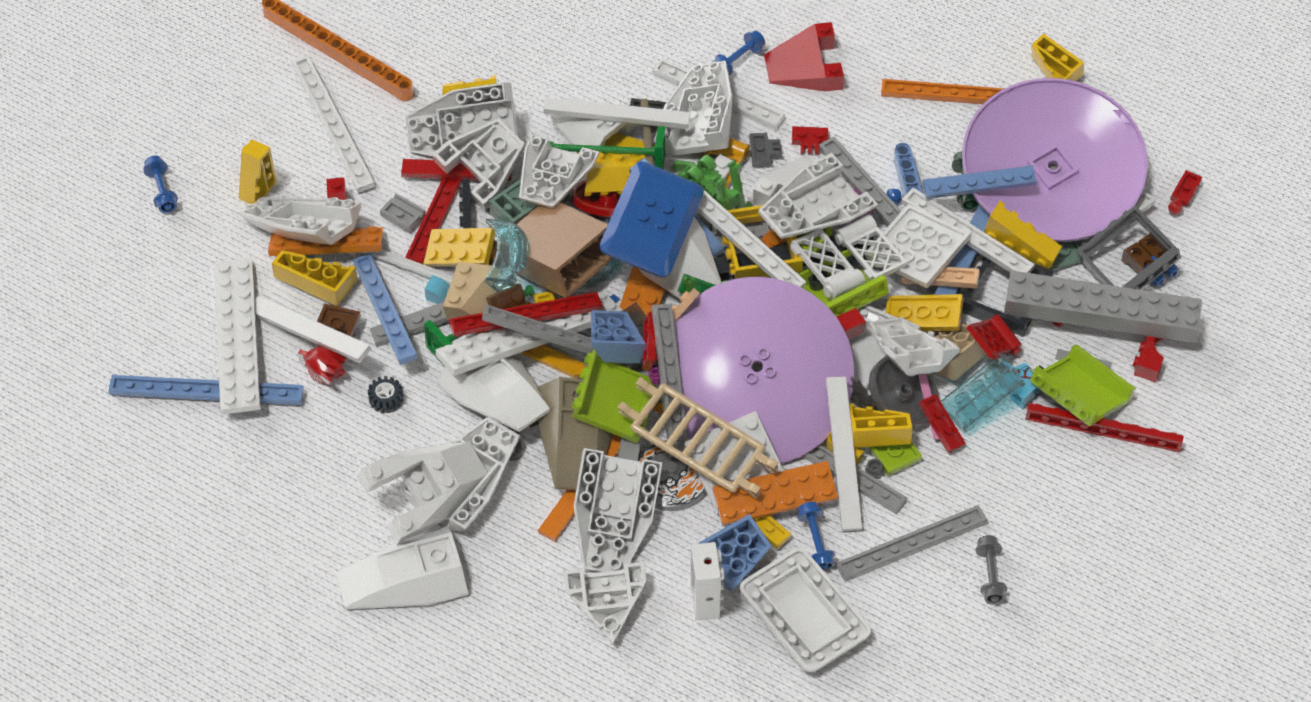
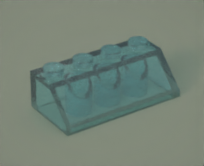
(982, 393)

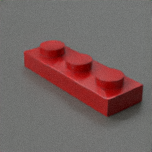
(649, 353)
(942, 423)

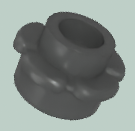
(874, 464)

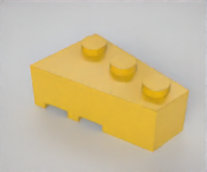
(1056, 60)
(256, 172)
(879, 428)

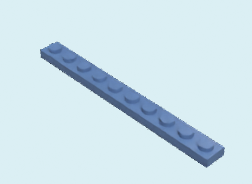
(197, 389)

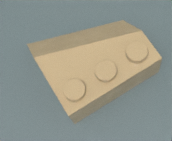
(467, 290)

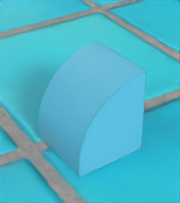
(436, 290)

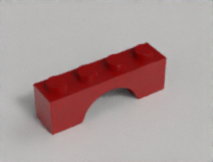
(1150, 360)

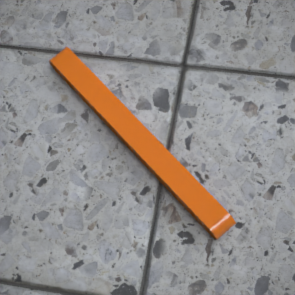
(338, 49)

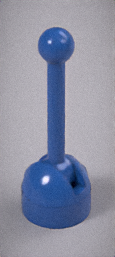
(894, 195)

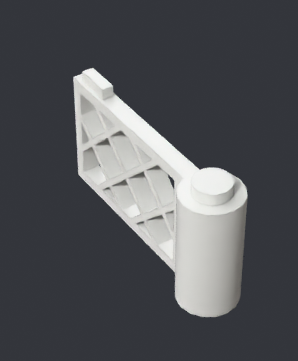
(860, 233)
(840, 280)

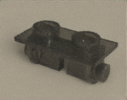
(860, 395)

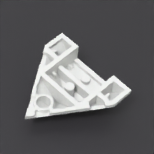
(606, 595)

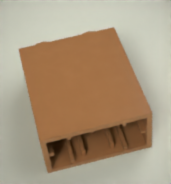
(562, 248)

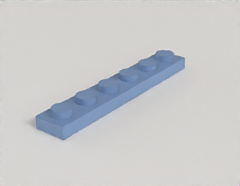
(979, 182)

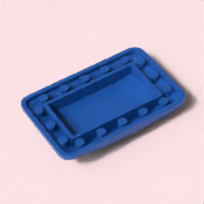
(651, 219)

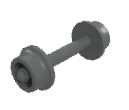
(993, 591)

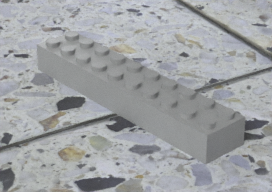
(1103, 306)

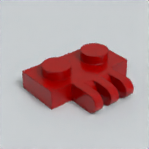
(809, 137)

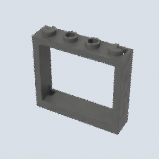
(1116, 227)

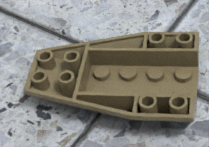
(564, 435)

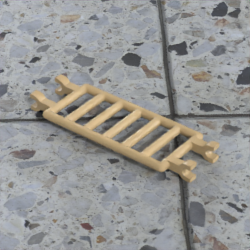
(656, 394)

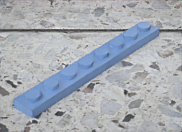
(385, 309)

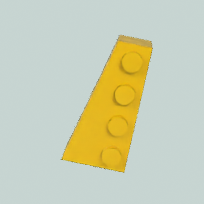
(1021, 237)
(314, 276)

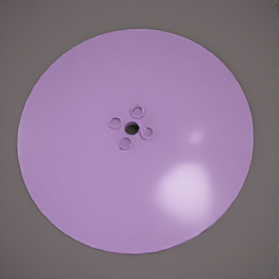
(1067, 125)
(783, 331)

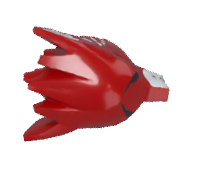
(322, 364)

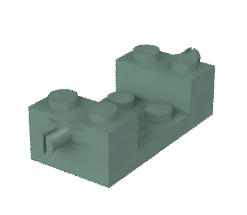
(508, 206)

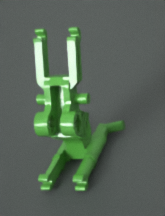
(709, 179)

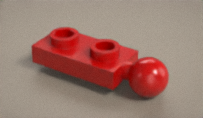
(1184, 192)

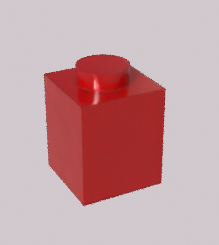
(852, 323)

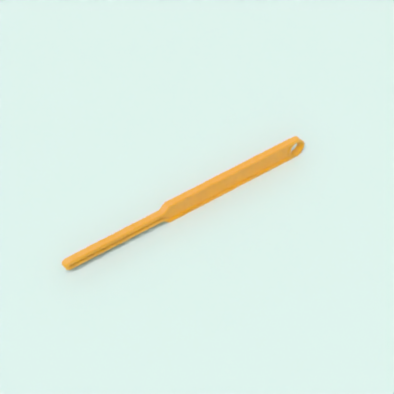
(563, 363)

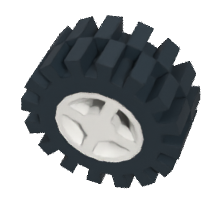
(387, 387)

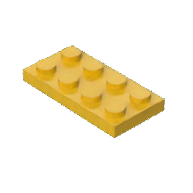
(452, 246)
(928, 311)

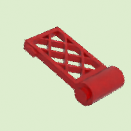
(995, 337)

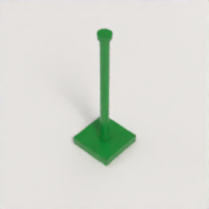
(657, 151)
(436, 339)

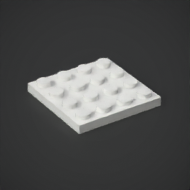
(924, 243)
(751, 426)

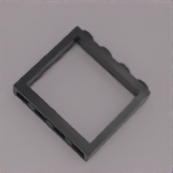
(983, 312)

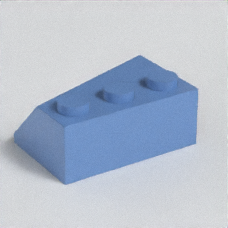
(616, 337)

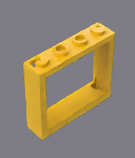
(749, 215)

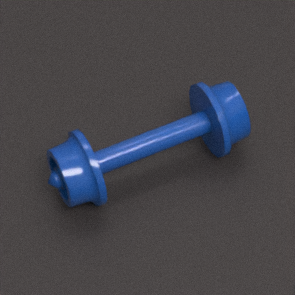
(753, 41)
(154, 168)
(809, 513)

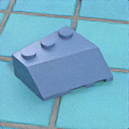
(741, 549)

